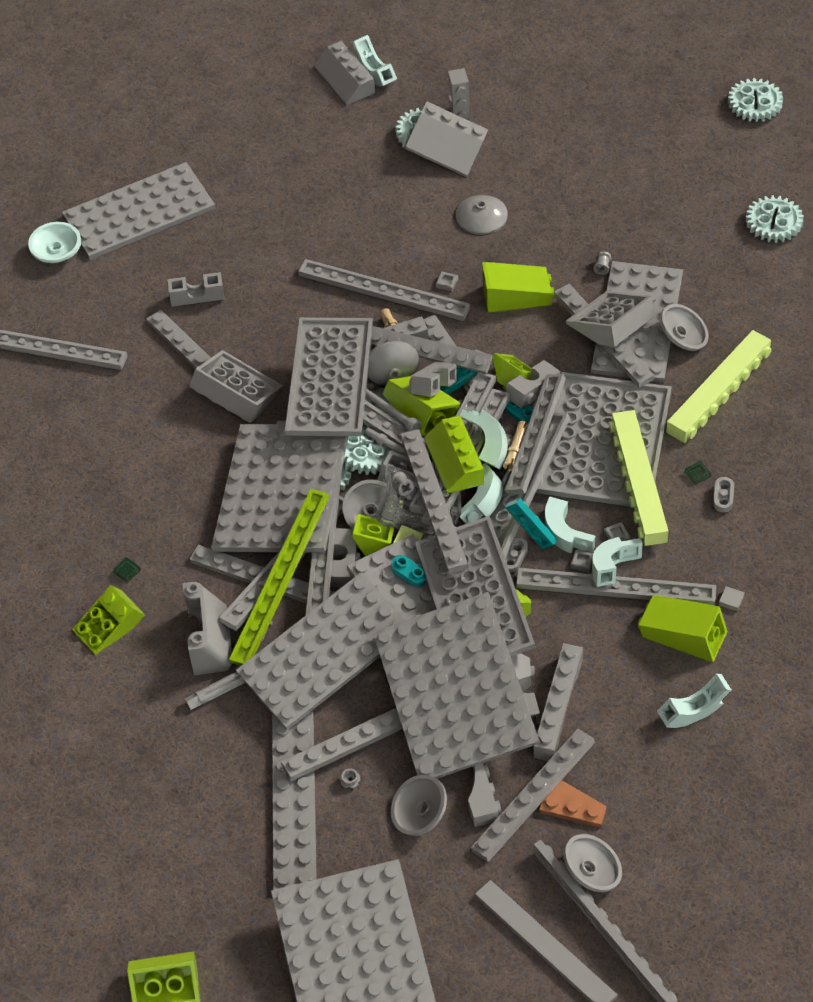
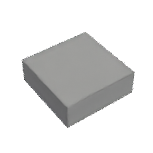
(446, 281)
(617, 530)
(582, 561)
(731, 598)

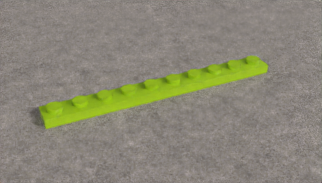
(279, 577)

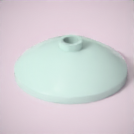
(54, 242)

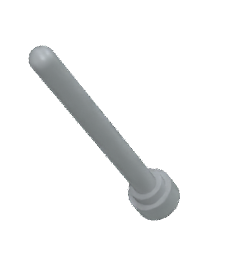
(410, 423)

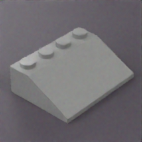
(446, 139)
(613, 317)
(235, 386)

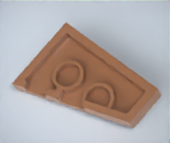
(573, 805)

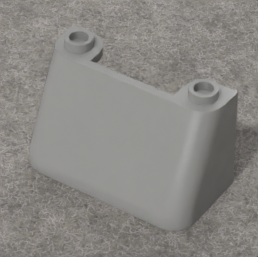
(212, 646)

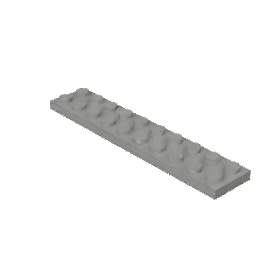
(503, 522)
(293, 807)

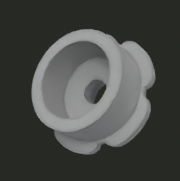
(349, 773)

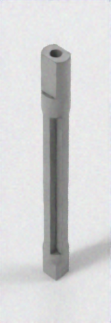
(214, 690)

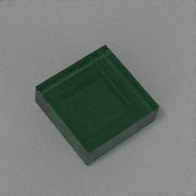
(697, 472)
(126, 569)

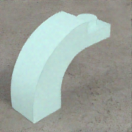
(368, 58)
(495, 437)
(485, 499)
(566, 537)
(611, 553)
(688, 710)

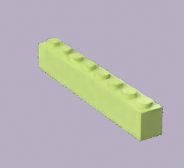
(718, 386)
(639, 478)

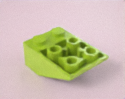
(108, 620)

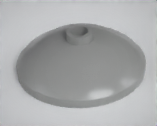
(481, 214)
(684, 327)
(392, 361)
(360, 498)
(411, 802)
(592, 863)

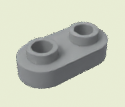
(723, 495)
(516, 557)

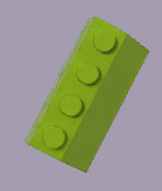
(454, 455)

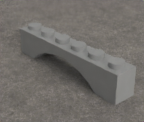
(557, 701)
(481, 802)

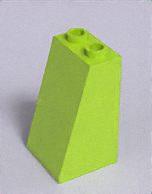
(515, 286)
(424, 408)
(684, 626)

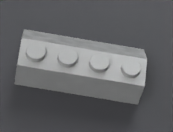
(345, 73)

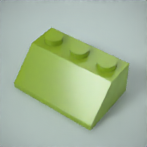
(164, 979)

